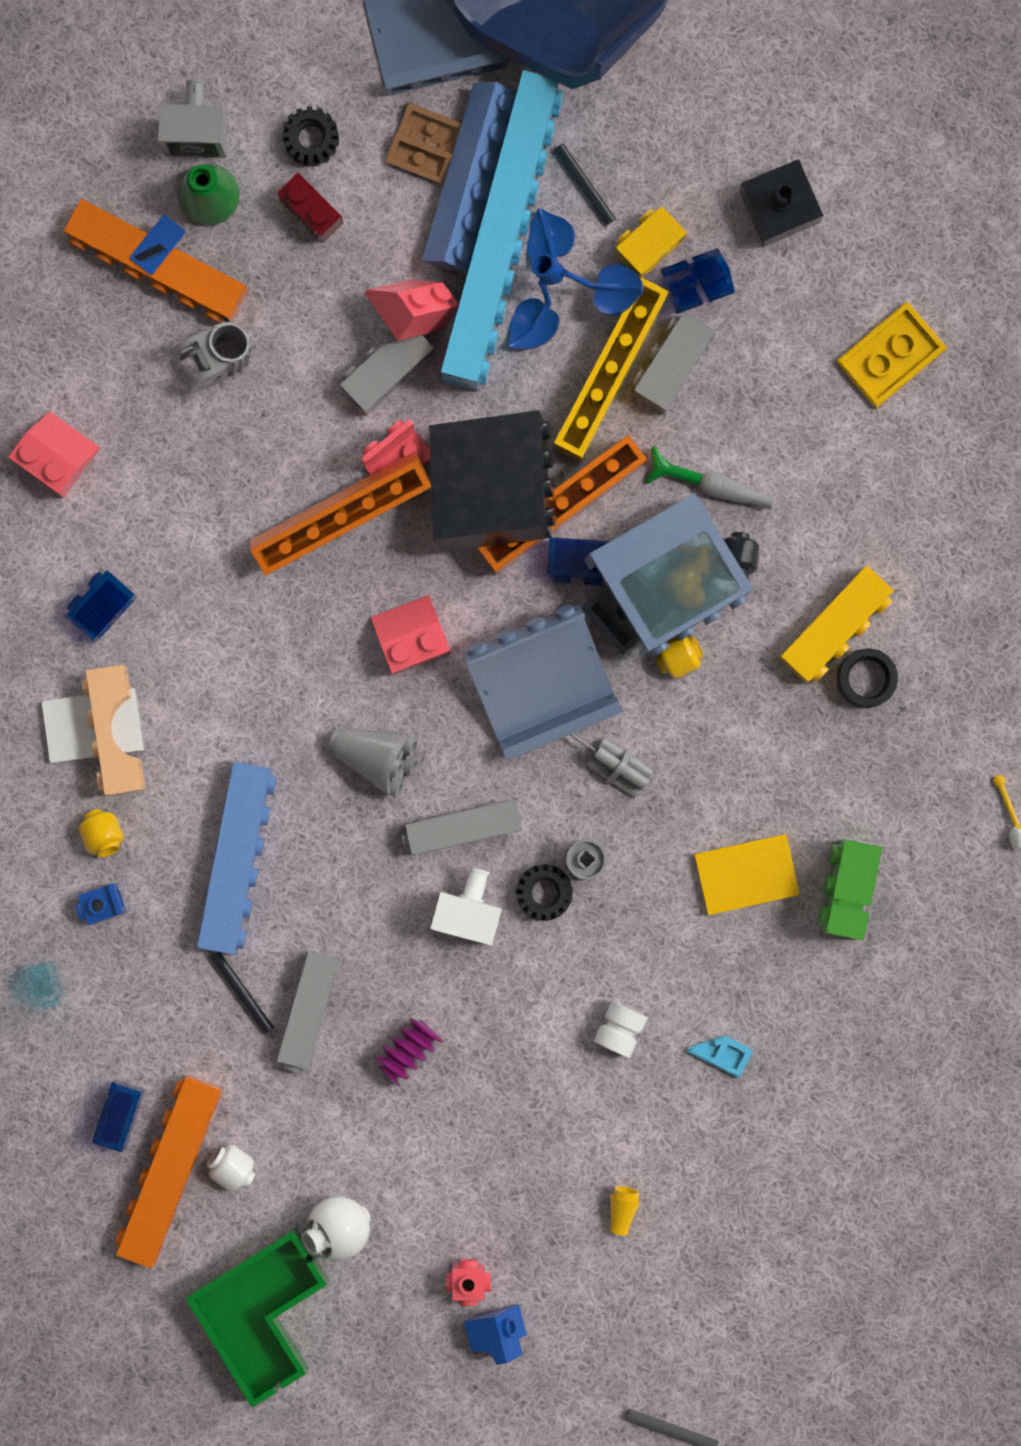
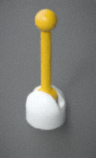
(1015, 833)

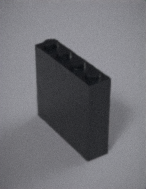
(491, 481)

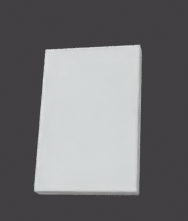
(70, 734)

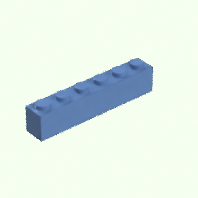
(469, 177)
(235, 858)

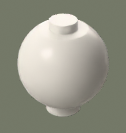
(337, 1229)

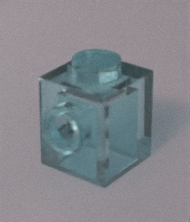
(43, 985)

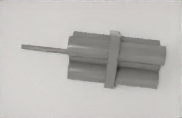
(618, 766)

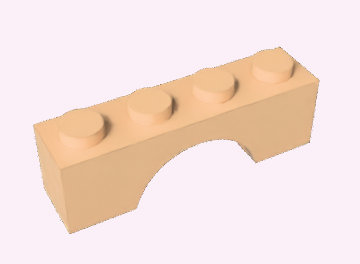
(107, 692)

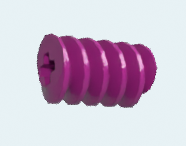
(407, 1050)

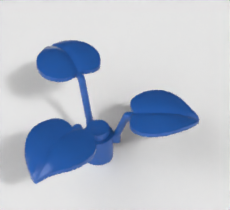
(553, 238)

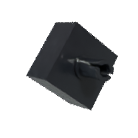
(781, 202)

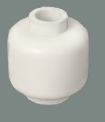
(231, 1168)

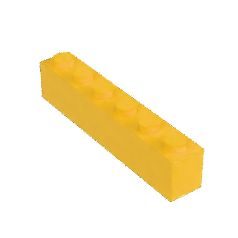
(610, 372)

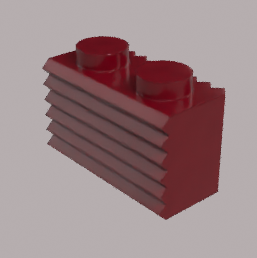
(310, 208)

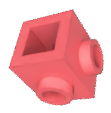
(468, 1270)

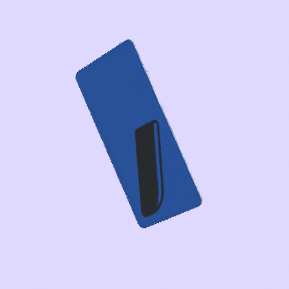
(157, 244)

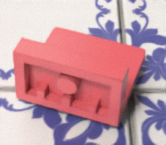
(400, 442)

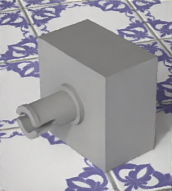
(192, 126)

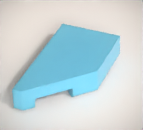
(724, 1054)

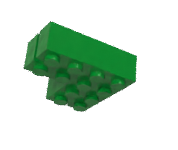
(243, 1310)

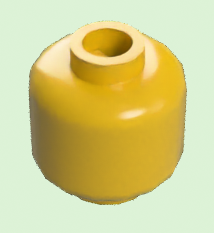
(681, 657)
(101, 833)

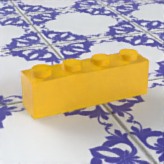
(836, 624)

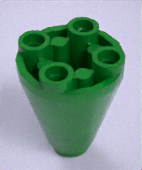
(211, 202)

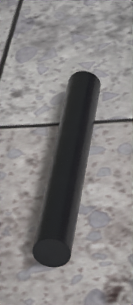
(584, 184)
(242, 992)

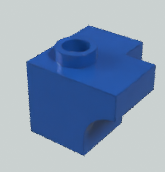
(497, 1333)

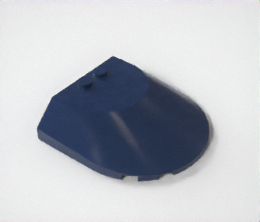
(560, 38)

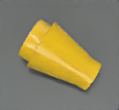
(623, 1208)

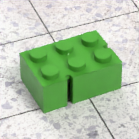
(849, 888)

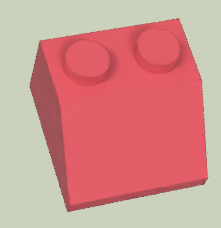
(413, 307)
(54, 453)
(410, 635)

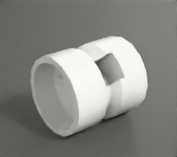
(620, 1029)

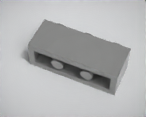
(672, 361)
(384, 370)

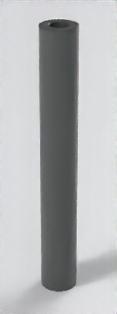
(669, 1429)

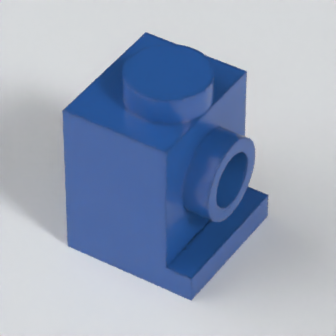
(112, 904)

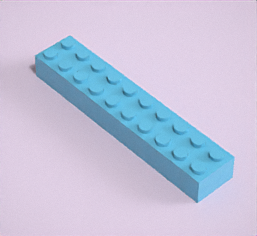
(500, 231)

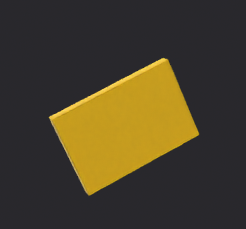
(891, 354)
(747, 874)

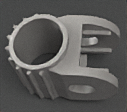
(215, 366)

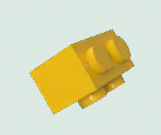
(650, 241)

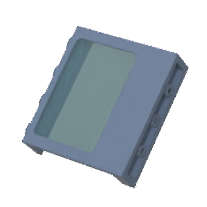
(671, 574)

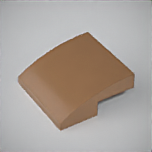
(421, 156)

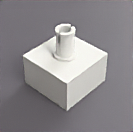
(468, 914)

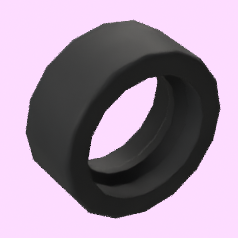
(890, 674)

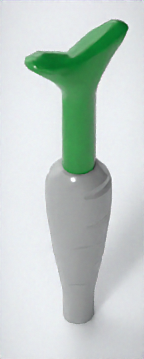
(710, 482)

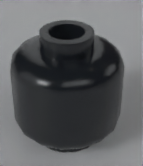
(744, 551)

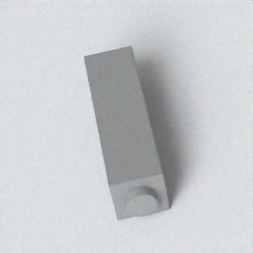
(462, 827)
(308, 1011)

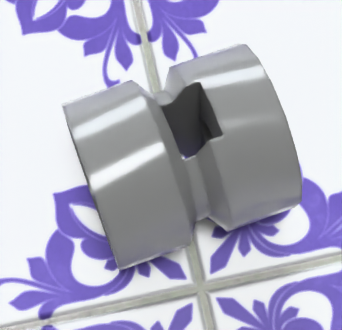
(586, 859)

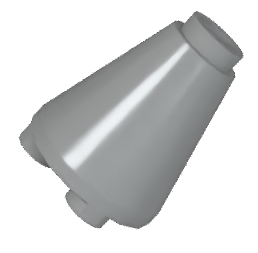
(377, 756)

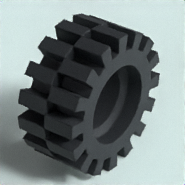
(310, 118)
(563, 887)

